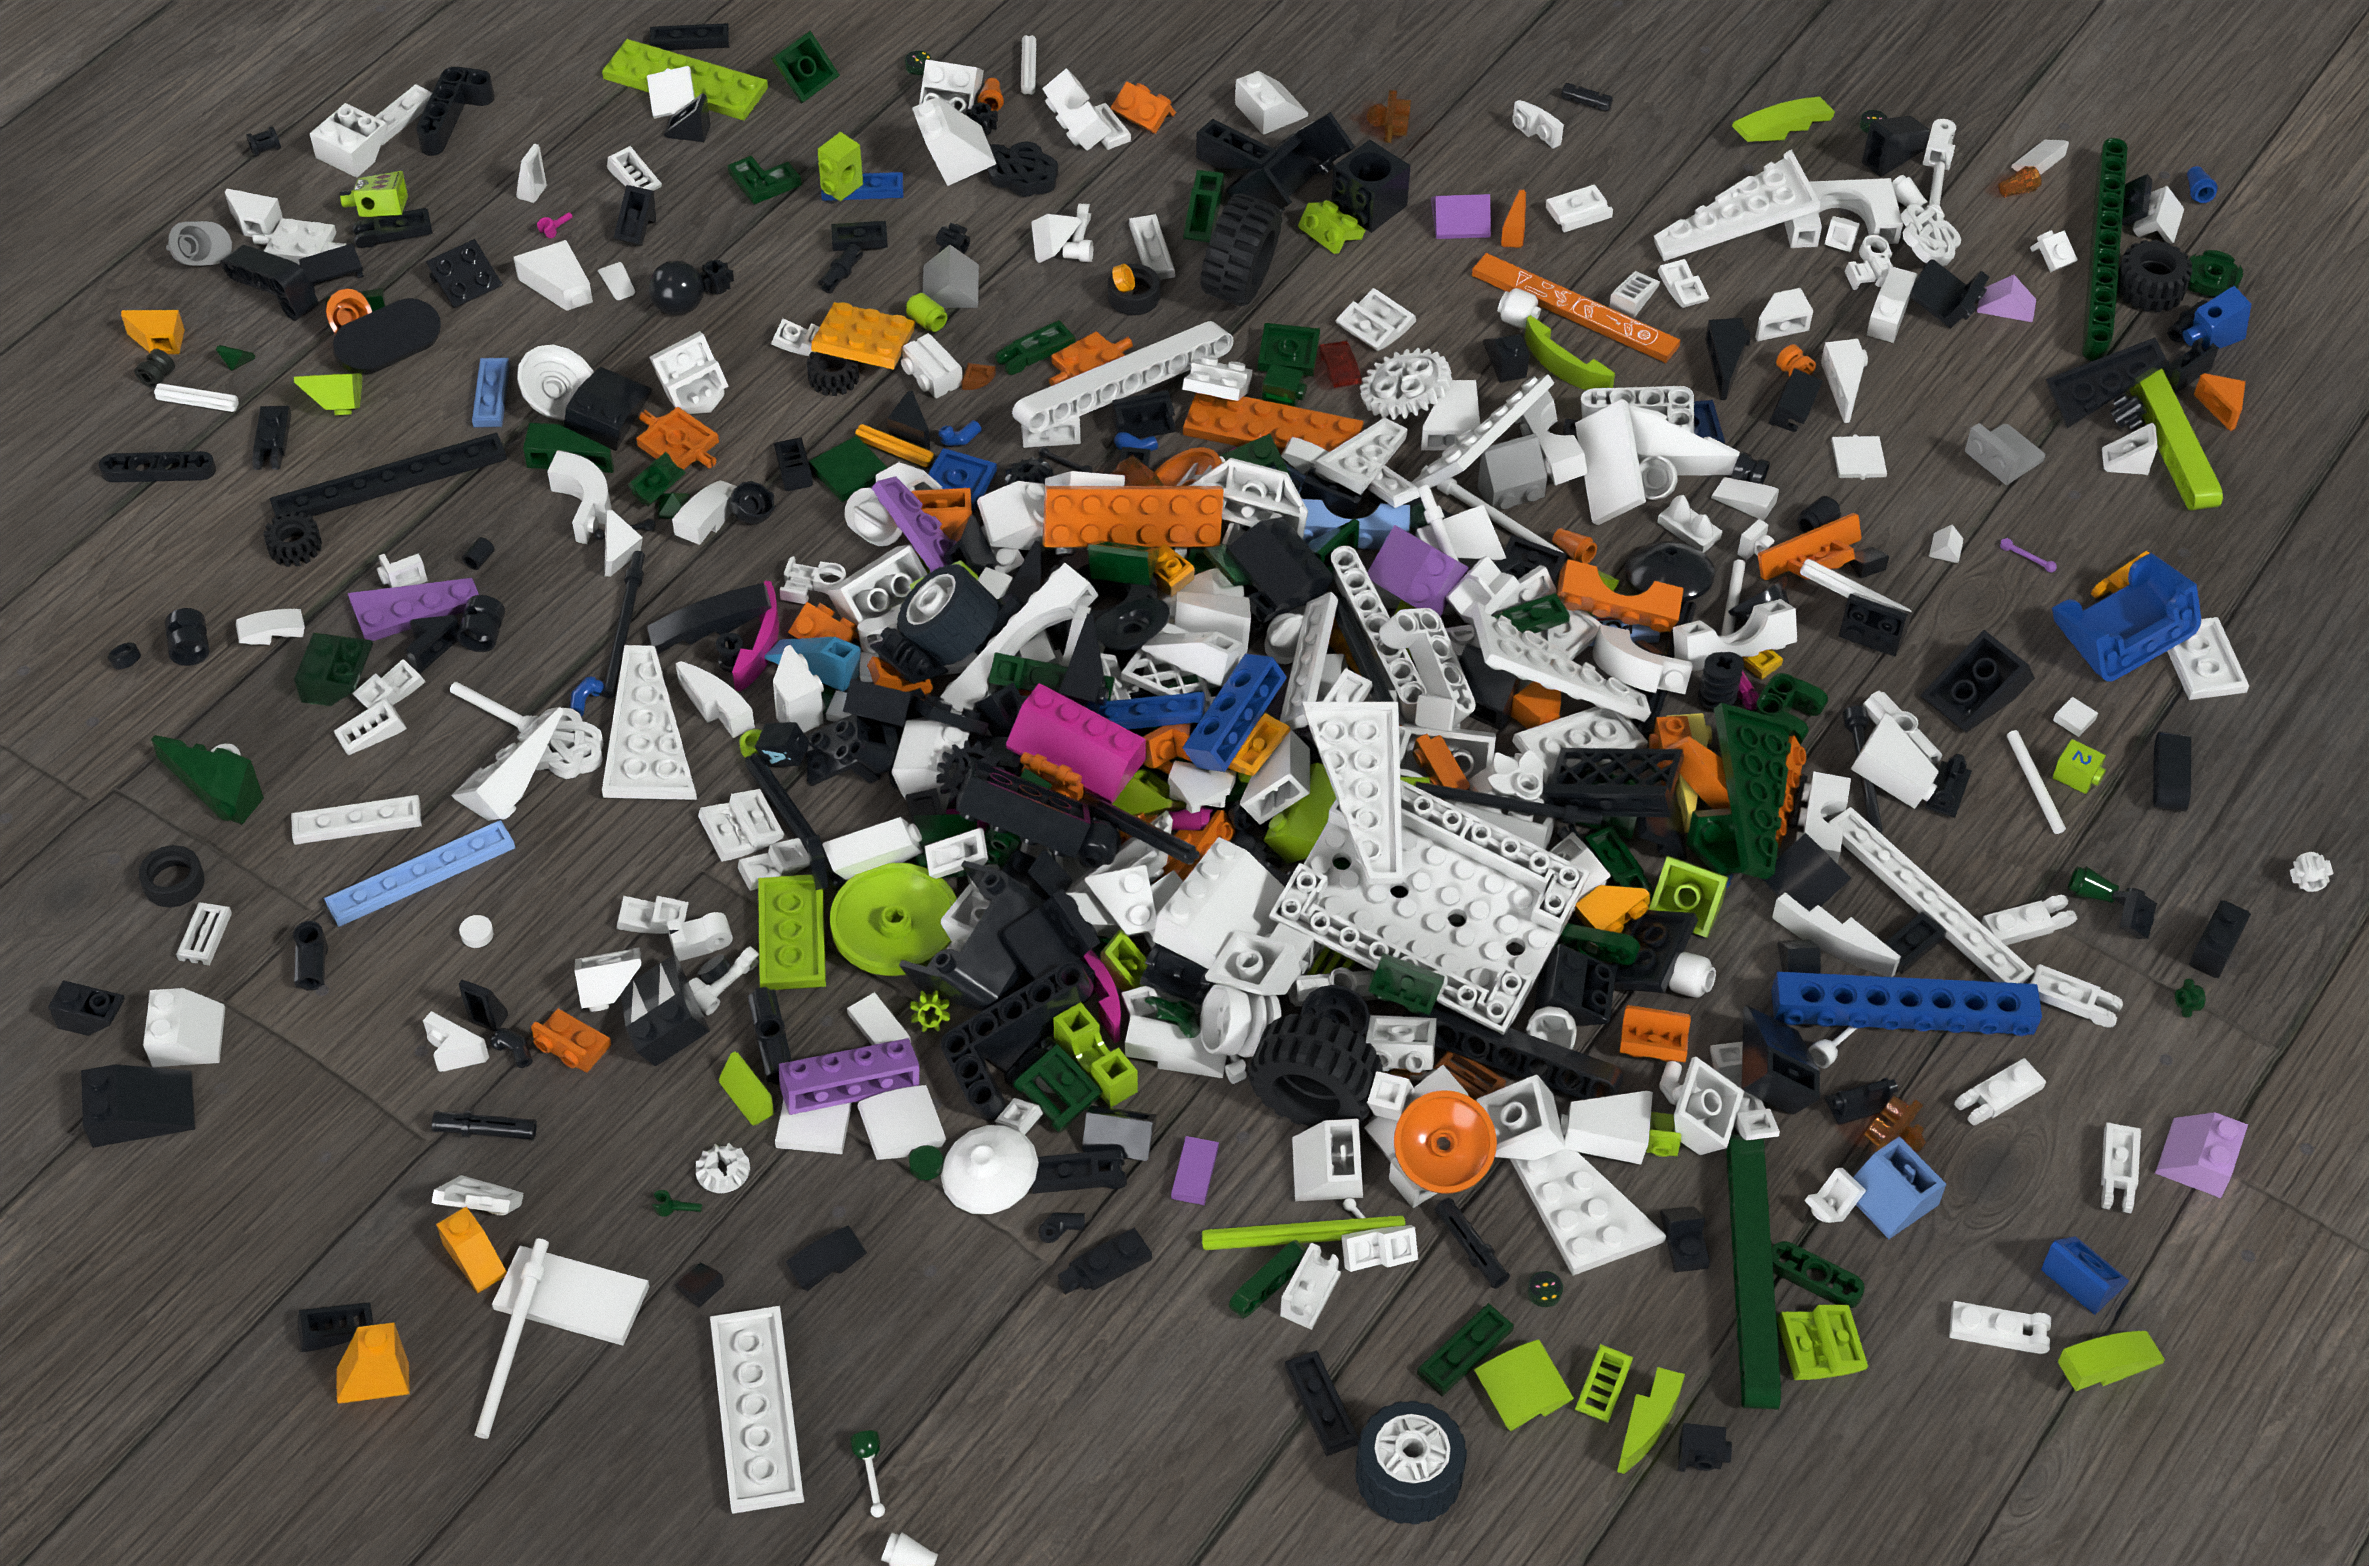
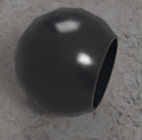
(676, 288)

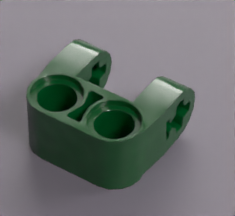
(1788, 692)

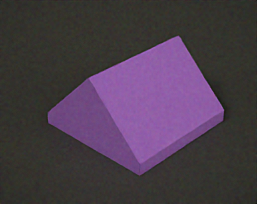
(1461, 216)

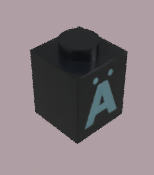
(782, 744)

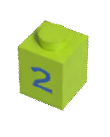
(2080, 767)

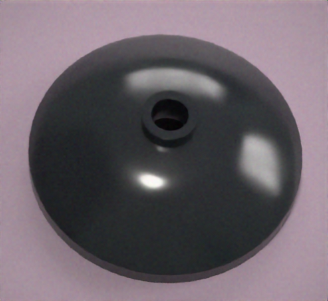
(1673, 565)

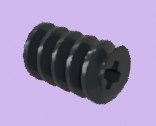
(1720, 679)

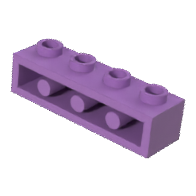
(847, 1076)

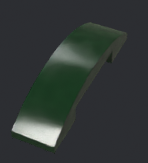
(1029, 673)

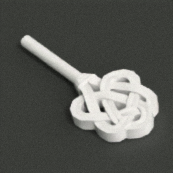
(1926, 228)
(571, 732)

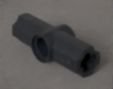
(768, 1021)

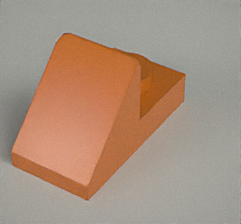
(887, 676)
(1167, 744)

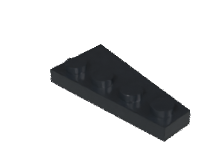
(2100, 381)

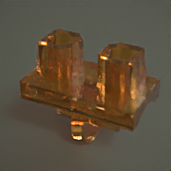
(1394, 116)
(1902, 1116)

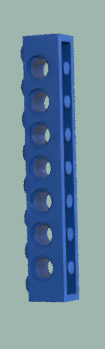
(1961, 1004)

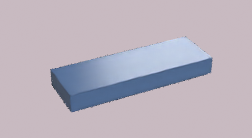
(491, 392)

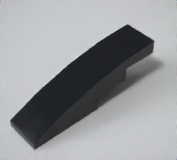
(718, 613)

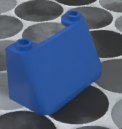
(2134, 623)

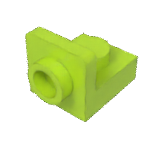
(1662, 1135)

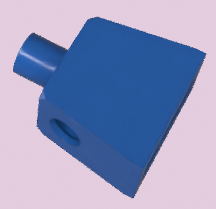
(2220, 320)

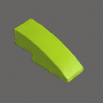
(2109, 1358)
(1650, 1417)

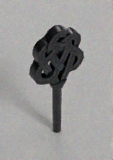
(1023, 169)

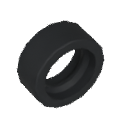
(1140, 303)
(168, 857)

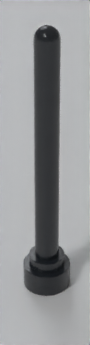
(1856, 721)

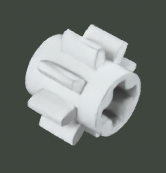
(2311, 871)

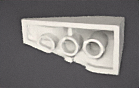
(502, 784)

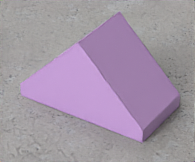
(2008, 299)

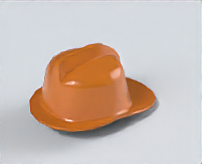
(345, 307)

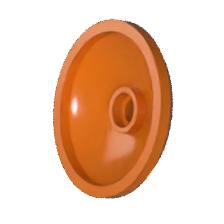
(1177, 466)
(1469, 1136)

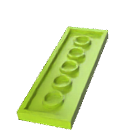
(726, 89)

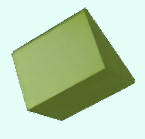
(1691, 890)

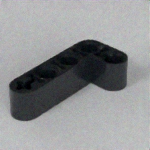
(453, 90)
(272, 275)

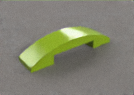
(1562, 362)

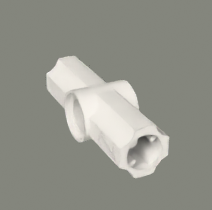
(1880, 703)
(1356, 981)

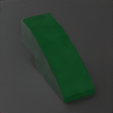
(1204, 206)

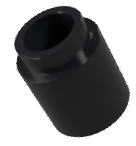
(1818, 514)

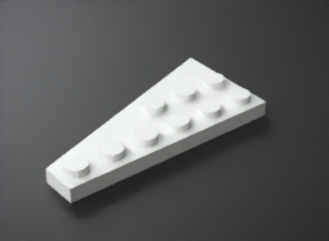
(1543, 662)
(1585, 1211)

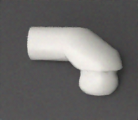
(1669, 1082)

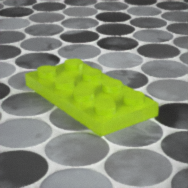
(791, 933)

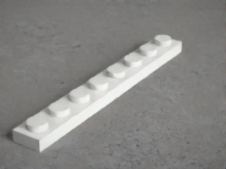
(1928, 897)

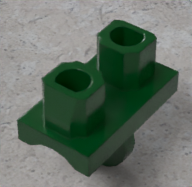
(656, 479)

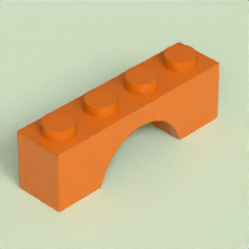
(1584, 590)

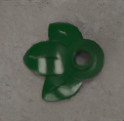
(1178, 1013)

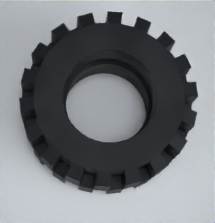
(2154, 276)

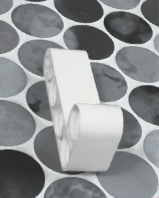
(1672, 401)
(1433, 655)

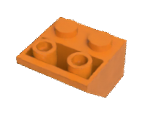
(947, 505)

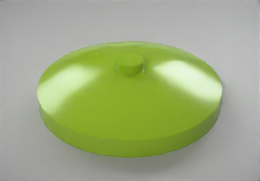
(891, 918)

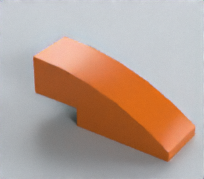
(1703, 772)

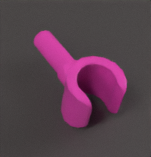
(549, 226)

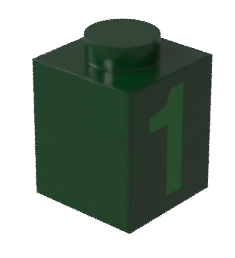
(1283, 386)

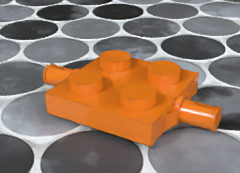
(1086, 355)
(679, 436)

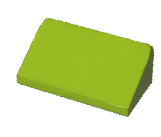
(746, 1090)

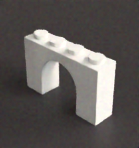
(1869, 198)

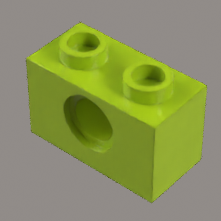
(840, 166)

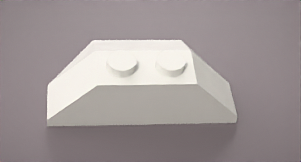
(1256, 494)
(921, 751)
(1130, 855)

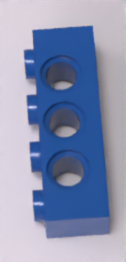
(1234, 712)

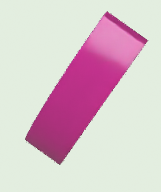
(752, 662)
(1106, 990)

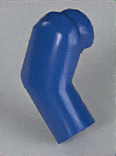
(1127, 440)
(582, 691)

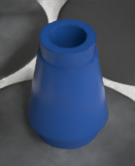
(2201, 185)

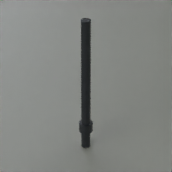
(633, 580)
(1568, 813)

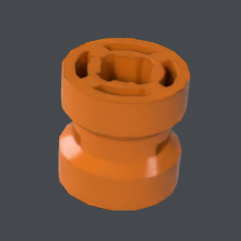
(1793, 357)

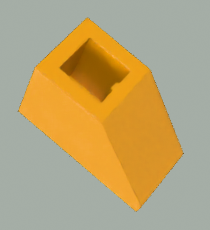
(155, 329)
(1172, 571)
(1612, 907)

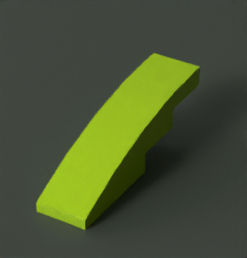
(1777, 120)

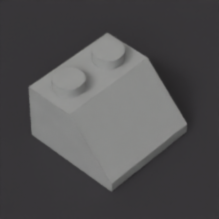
(1512, 473)

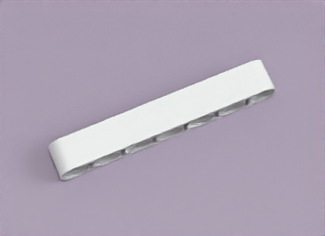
(1371, 616)

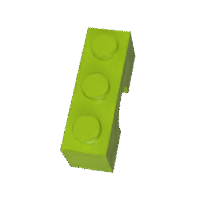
(1081, 1039)

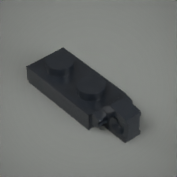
(1105, 1262)

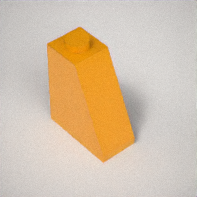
(373, 1365)

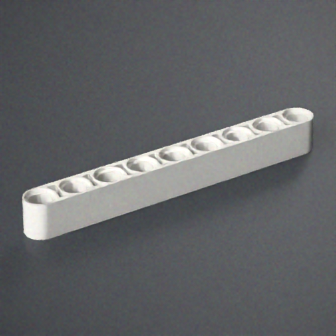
(1121, 377)

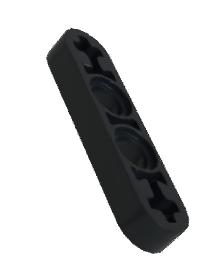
(157, 463)

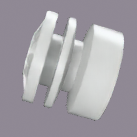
(1235, 1020)

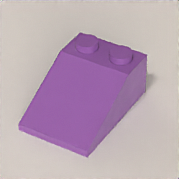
(1415, 571)

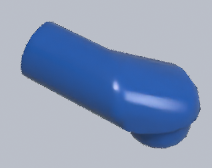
(955, 438)

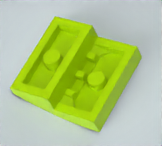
(1821, 1342)
(1524, 1384)

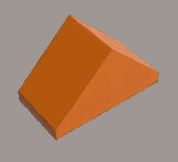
(2221, 397)

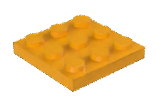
(863, 335)

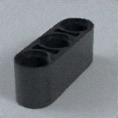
(2172, 771)

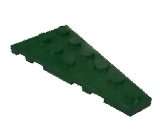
(1756, 779)

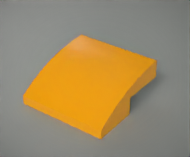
(1259, 745)

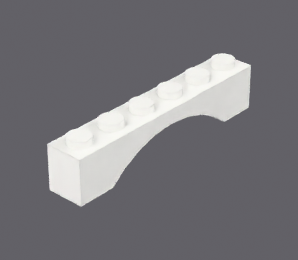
(1048, 606)

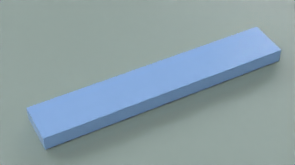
(419, 873)

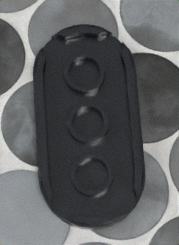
(386, 336)

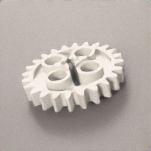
(1406, 383)

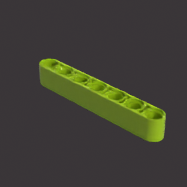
(2178, 443)

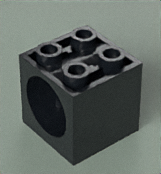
(1371, 185)

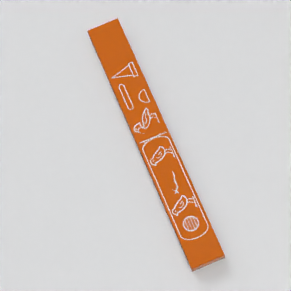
(1578, 308)

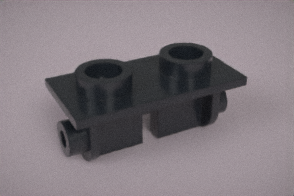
(1951, 785)
(1861, 1101)

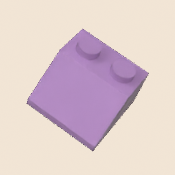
(2202, 1151)

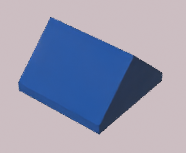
(2083, 1273)

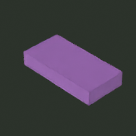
(1195, 1170)

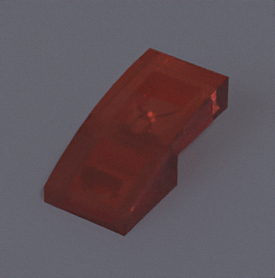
(1340, 364)

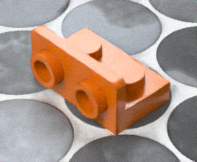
(570, 1040)

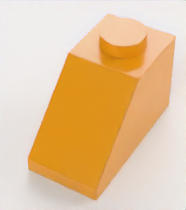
(471, 1249)

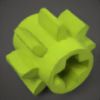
(936, 1016)

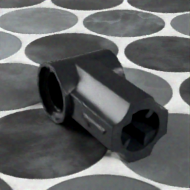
(309, 956)

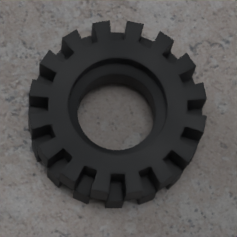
(831, 381)
(297, 550)

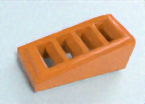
(1514, 225)

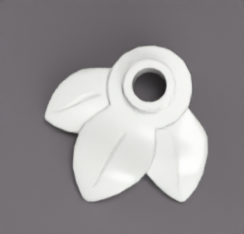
(1513, 776)

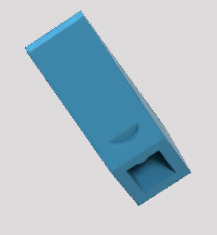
(827, 657)

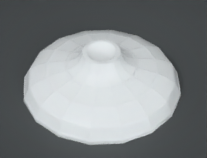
(550, 378)
(989, 1169)

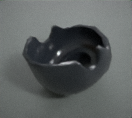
(752, 502)

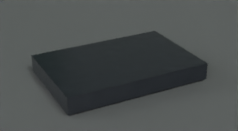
(1661, 941)

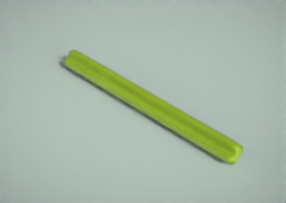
(1285, 1233)

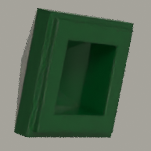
(234, 357)
(671, 504)

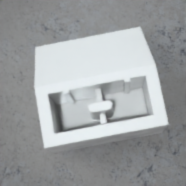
(951, 83)
(349, 140)
(797, 692)
(1328, 1161)

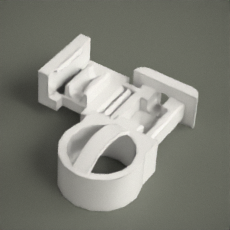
(1874, 265)
(803, 578)

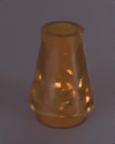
(2021, 182)

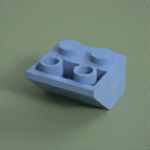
(1897, 1188)

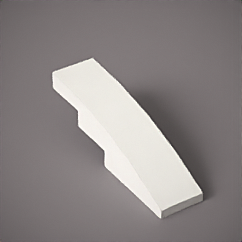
(1844, 941)

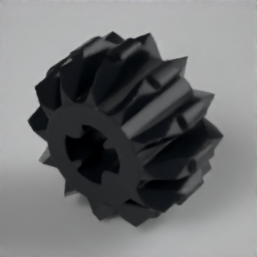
(1029, 470)

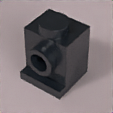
(1703, 1447)

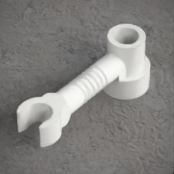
(1080, 248)
(707, 994)

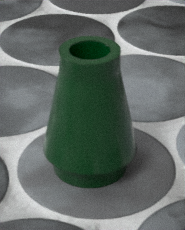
(2089, 884)

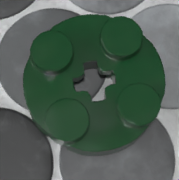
(2216, 261)

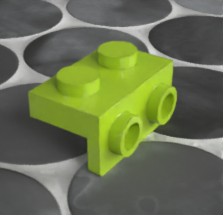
(1329, 225)

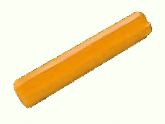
(895, 446)

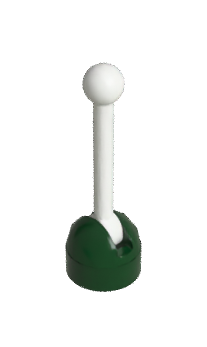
(866, 1447)

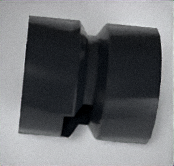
(481, 623)
(187, 636)

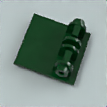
(938, 828)

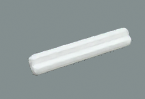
(1028, 65)
(196, 397)

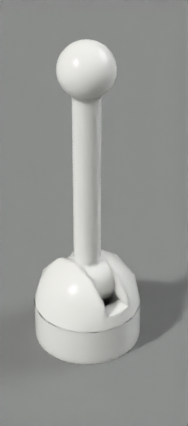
(1825, 1051)

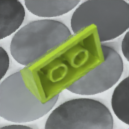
(1298, 827)

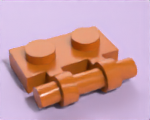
(1061, 777)

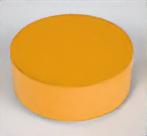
(1123, 278)

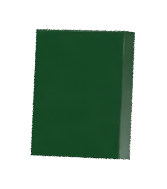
(1122, 562)

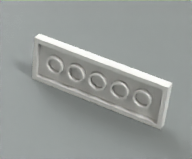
(756, 1410)

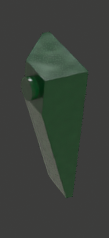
(218, 777)

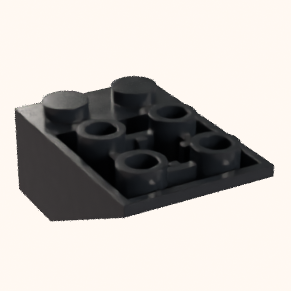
(1777, 1063)

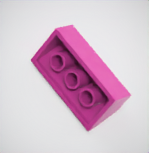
(1079, 739)

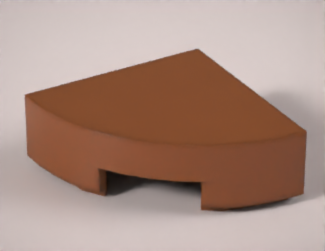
(977, 376)

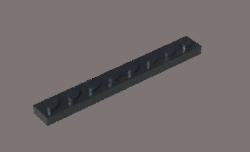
(391, 477)

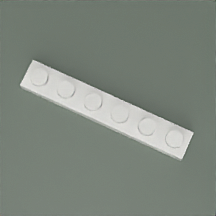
(1309, 659)

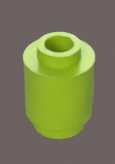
(926, 312)

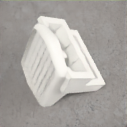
(690, 375)

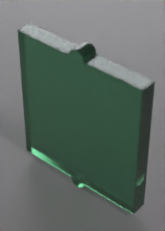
(1226, 565)

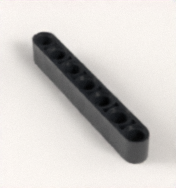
(1527, 1050)

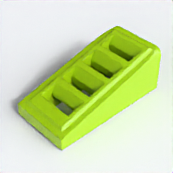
(1615, 1359)

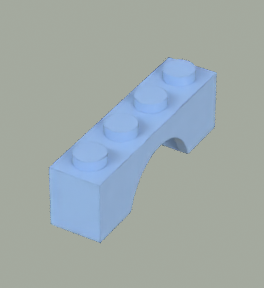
(1372, 529)

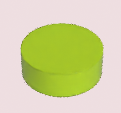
(748, 742)

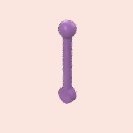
(2007, 544)

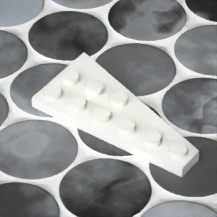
(1748, 206)
(1475, 442)
(644, 741)
(1363, 766)

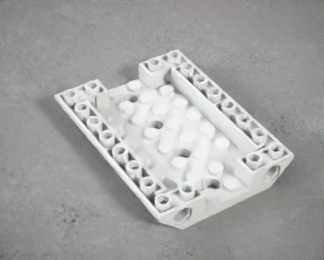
(1449, 867)

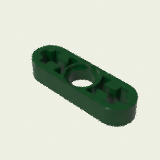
(1611, 946)
(1267, 1280)
(1821, 1288)

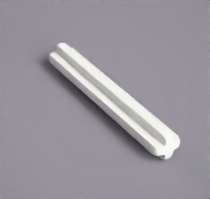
(1841, 583)

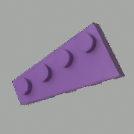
(919, 527)
(391, 609)

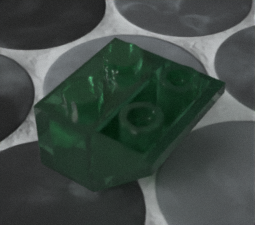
(331, 668)

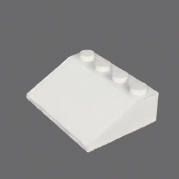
(1216, 899)

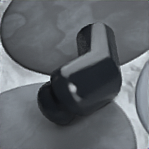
(1059, 1223)

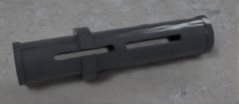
(472, 1124)
(1480, 1254)

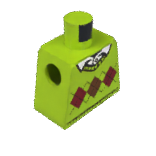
(377, 195)

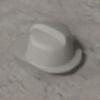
(199, 243)

